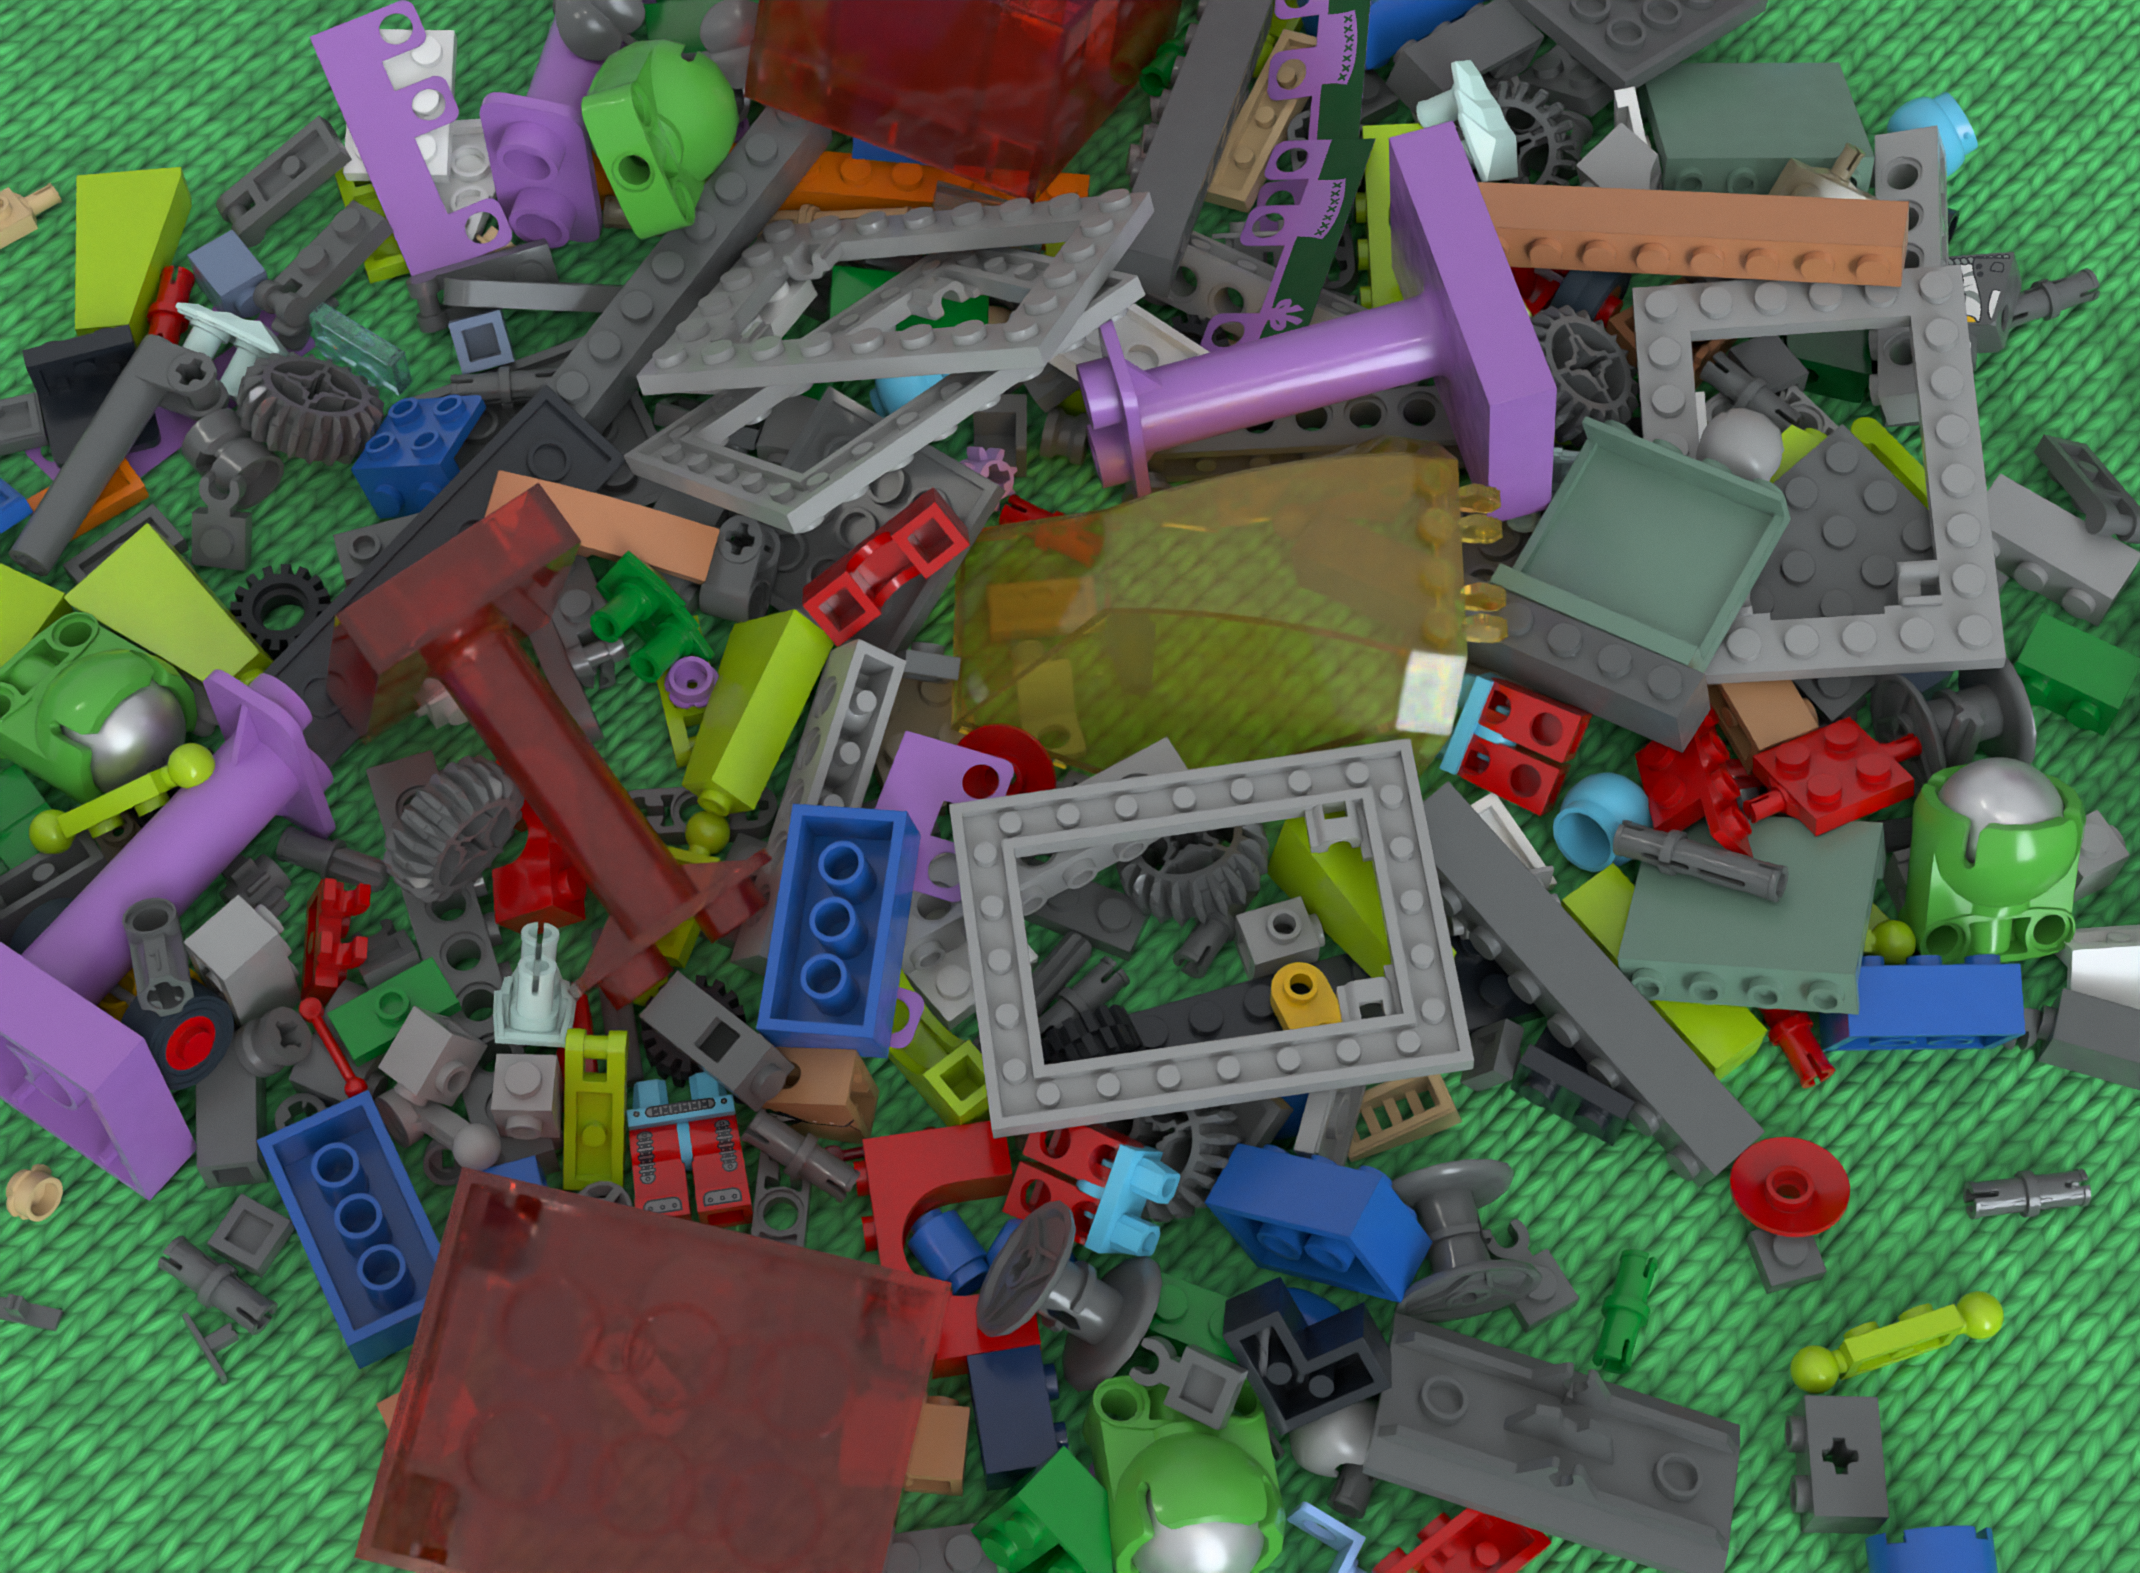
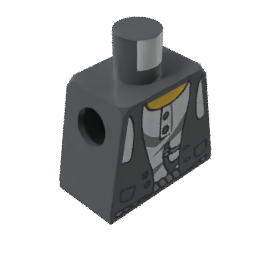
(1991, 296)

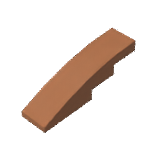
(614, 526)

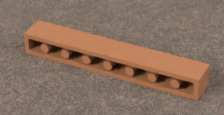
(1700, 233)

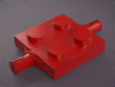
(1832, 776)

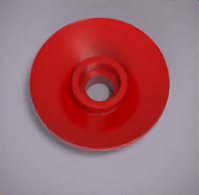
(1026, 754)
(1791, 1169)

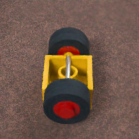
(184, 1043)

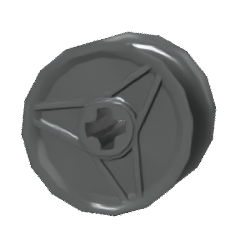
(1902, 709)
(1463, 1275)
(1101, 1315)

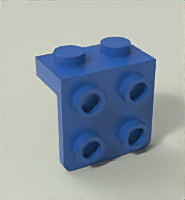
(415, 452)

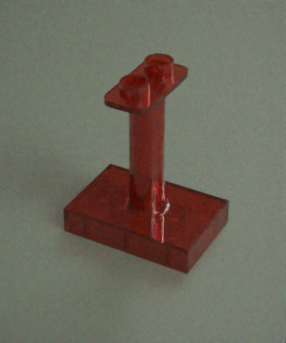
(458, 630)

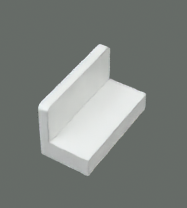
(2105, 963)

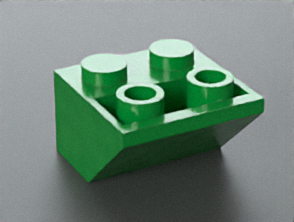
(1050, 1521)

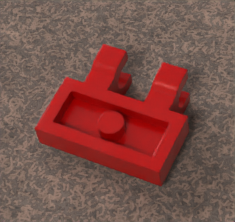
(326, 924)

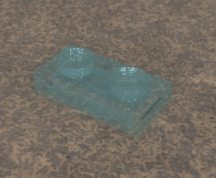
(360, 348)

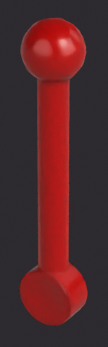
(313, 1012)

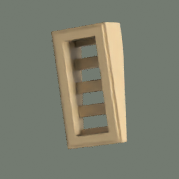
(1403, 1131)

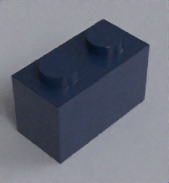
(1014, 1412)

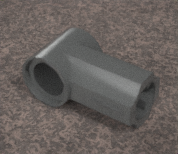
(158, 956)

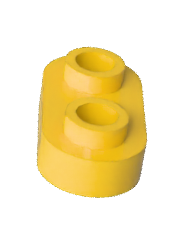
(1305, 1010)

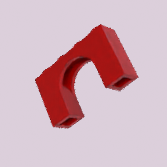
(918, 1174)

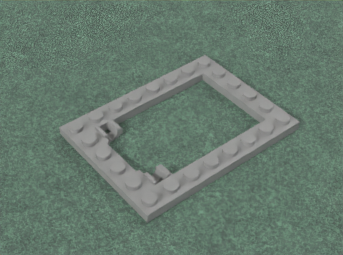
(712, 354)
(692, 450)
(1922, 633)
(1385, 816)

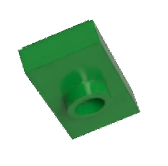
(375, 1017)

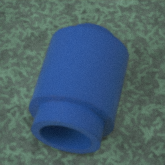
(949, 1251)

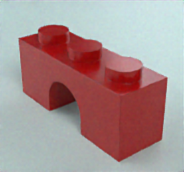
(861, 581)
(539, 883)

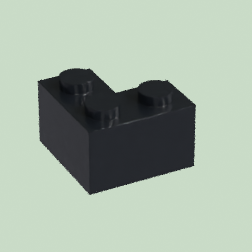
(1304, 1368)

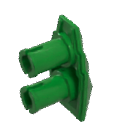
(651, 607)

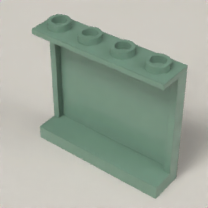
(1744, 121)
(1649, 544)
(1742, 950)

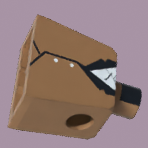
(826, 1094)

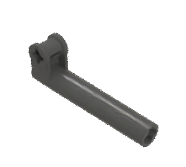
(153, 377)

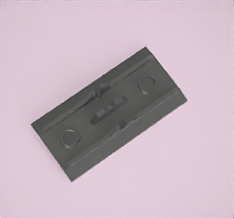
(1555, 1450)

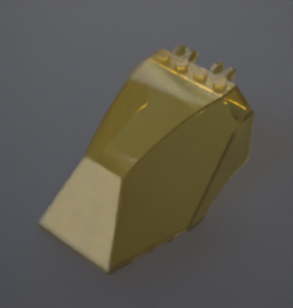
(1235, 613)

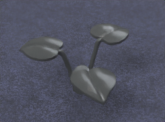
(599, 26)

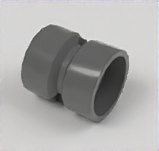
(226, 448)

